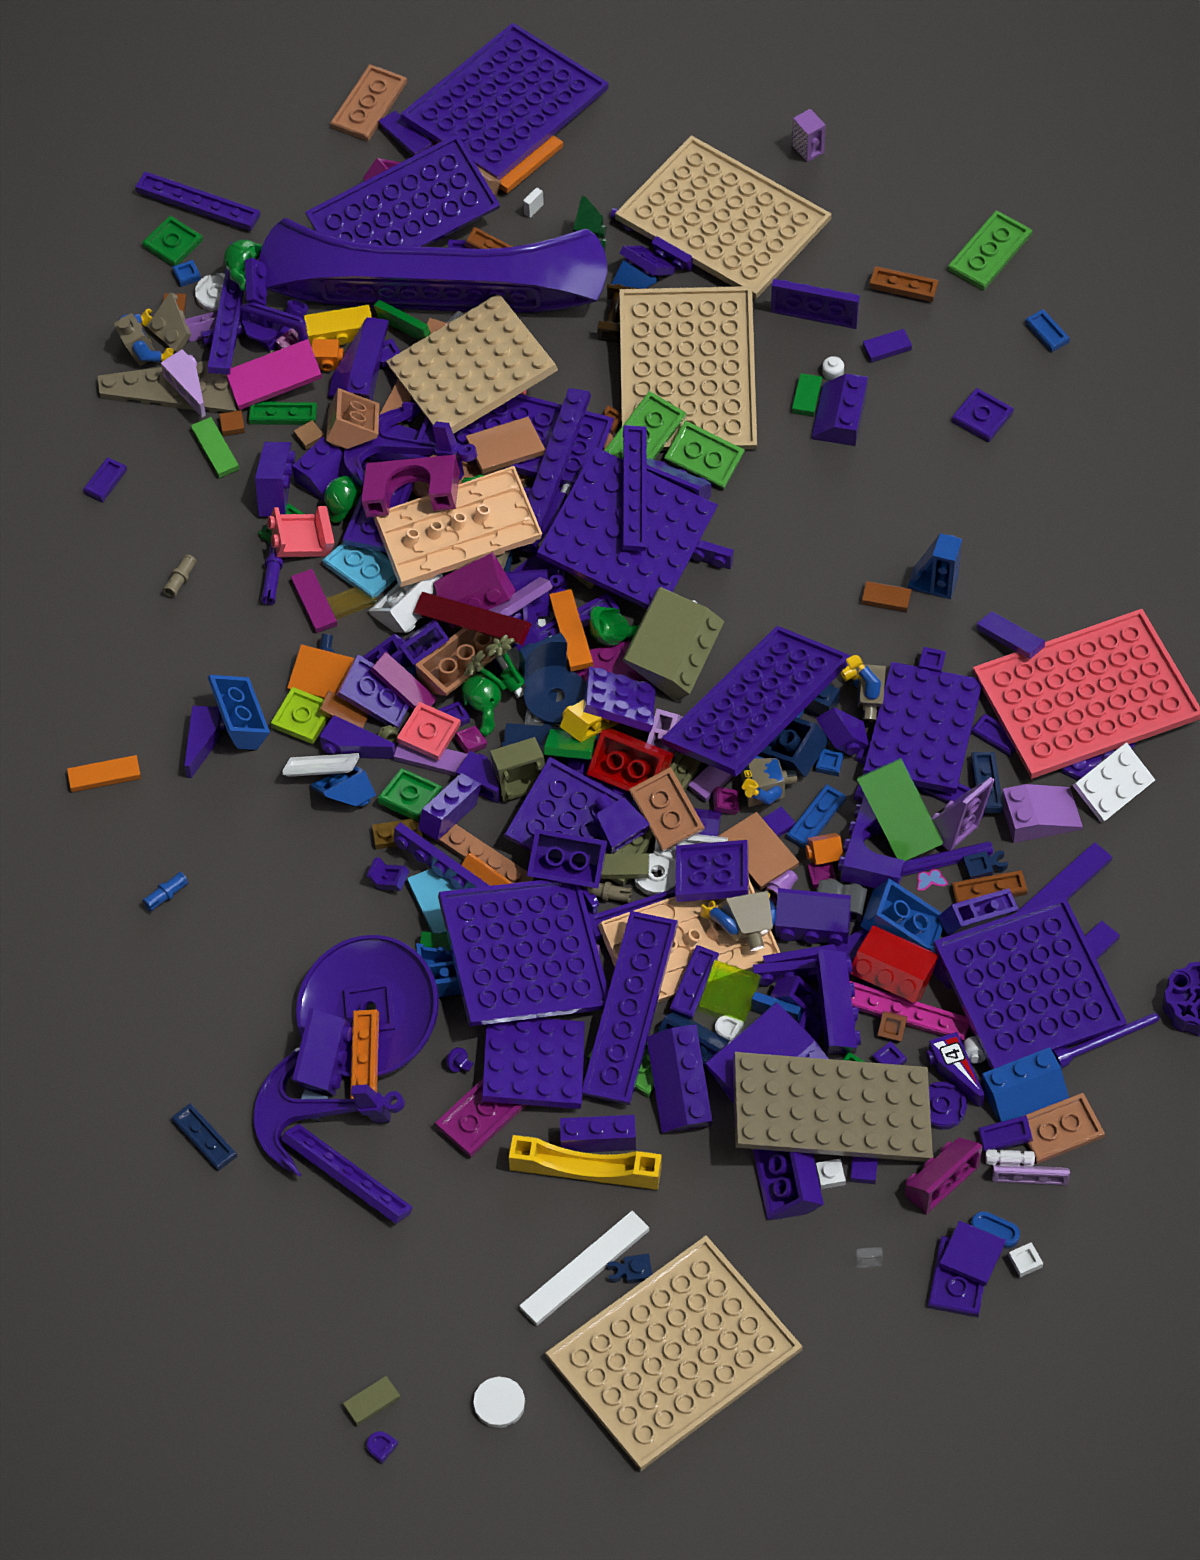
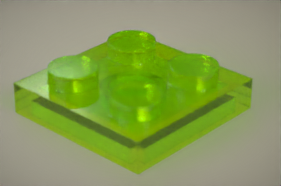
(730, 990)

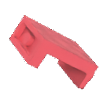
(301, 533)

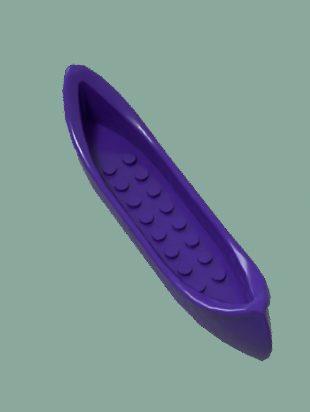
(354, 274)

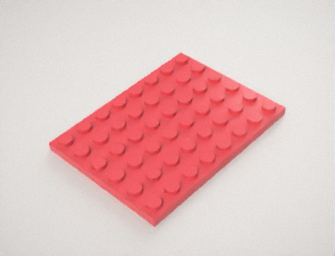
(1087, 693)

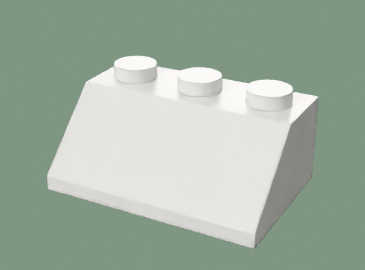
(397, 606)

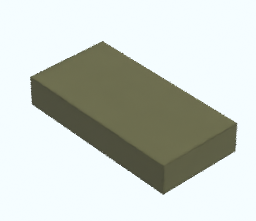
(626, 866)
(371, 1400)

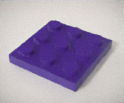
(619, 699)
(712, 870)

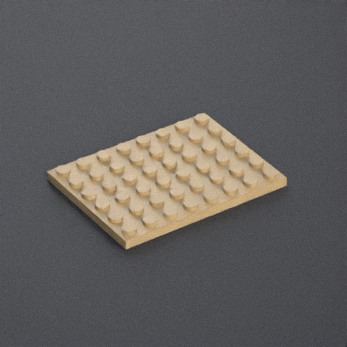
(724, 216)
(693, 353)
(673, 1352)

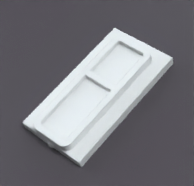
(320, 764)

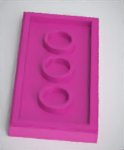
(274, 374)

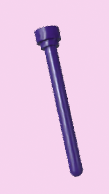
(1065, 1055)

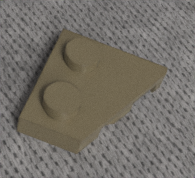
(170, 324)

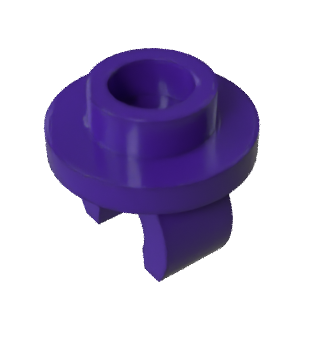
(458, 1060)

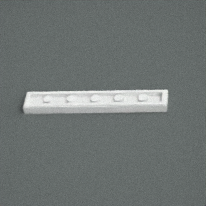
(584, 1268)

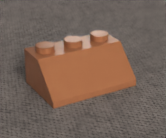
(351, 420)

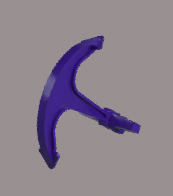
(443, 434)
(276, 1110)

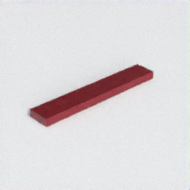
(471, 618)

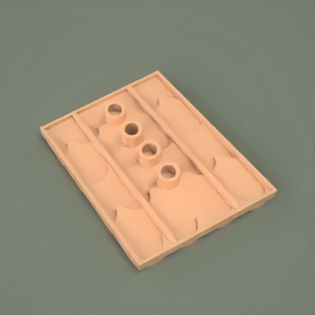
(488, 517)
(691, 931)

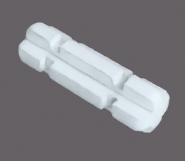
(1010, 1157)

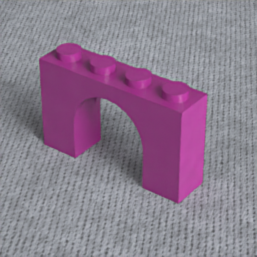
(386, 477)

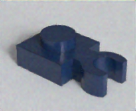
(981, 865)
(635, 1268)

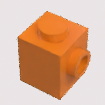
(327, 353)
(824, 848)

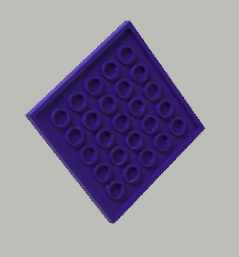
(589, 532)
(523, 951)
(1029, 983)

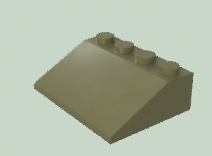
(673, 642)

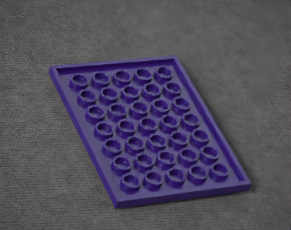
(506, 100)

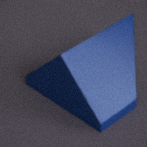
(633, 276)

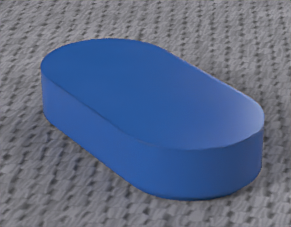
(998, 1227)

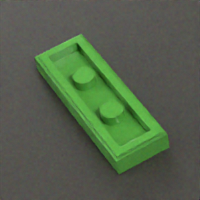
(215, 447)

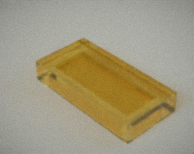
(350, 602)

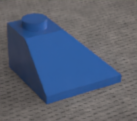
(348, 787)

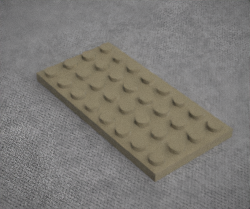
(832, 1107)

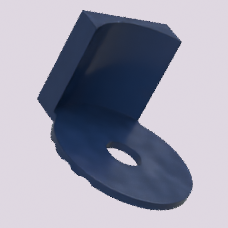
(545, 670)

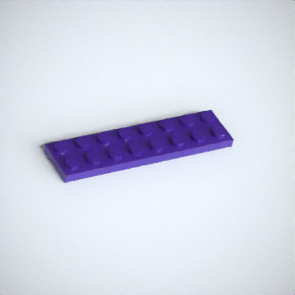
(630, 1008)

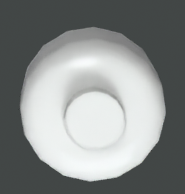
(832, 367)
(973, 1050)

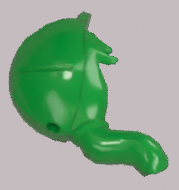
(235, 259)
(341, 496)
(609, 626)
(484, 697)

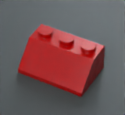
(626, 760)
(894, 964)

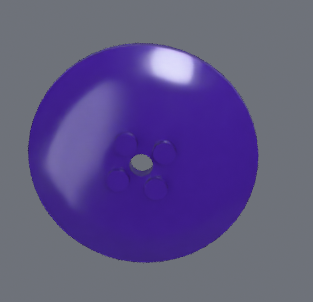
(378, 973)

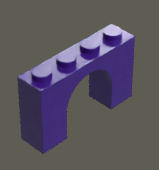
(860, 863)

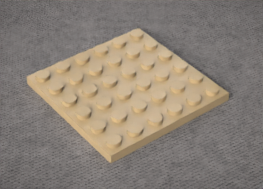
(472, 365)

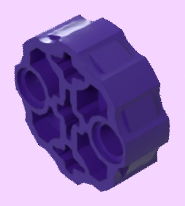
(1182, 1012)

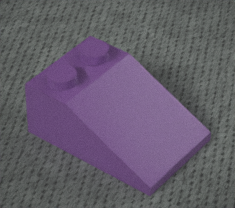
(1039, 811)
(962, 815)

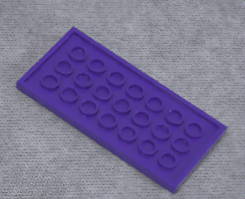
(410, 201)
(543, 415)
(756, 700)

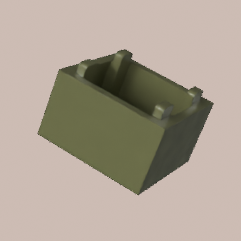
(517, 767)

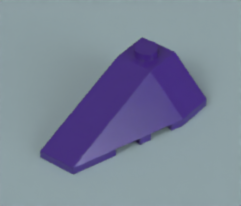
(362, 360)

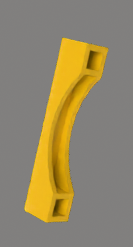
(626, 1169)

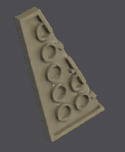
(151, 386)

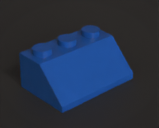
(239, 710)
(1024, 1085)

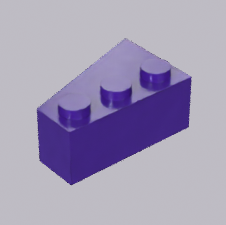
(274, 477)

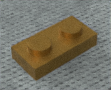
(384, 832)

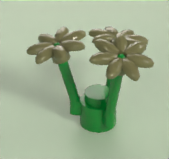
(510, 677)

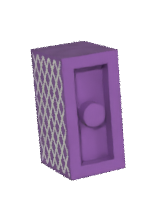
(808, 135)

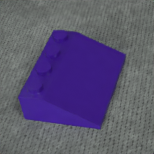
(769, 1034)

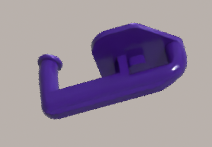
(264, 323)

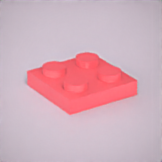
(428, 731)

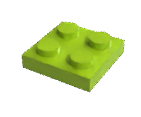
(300, 716)

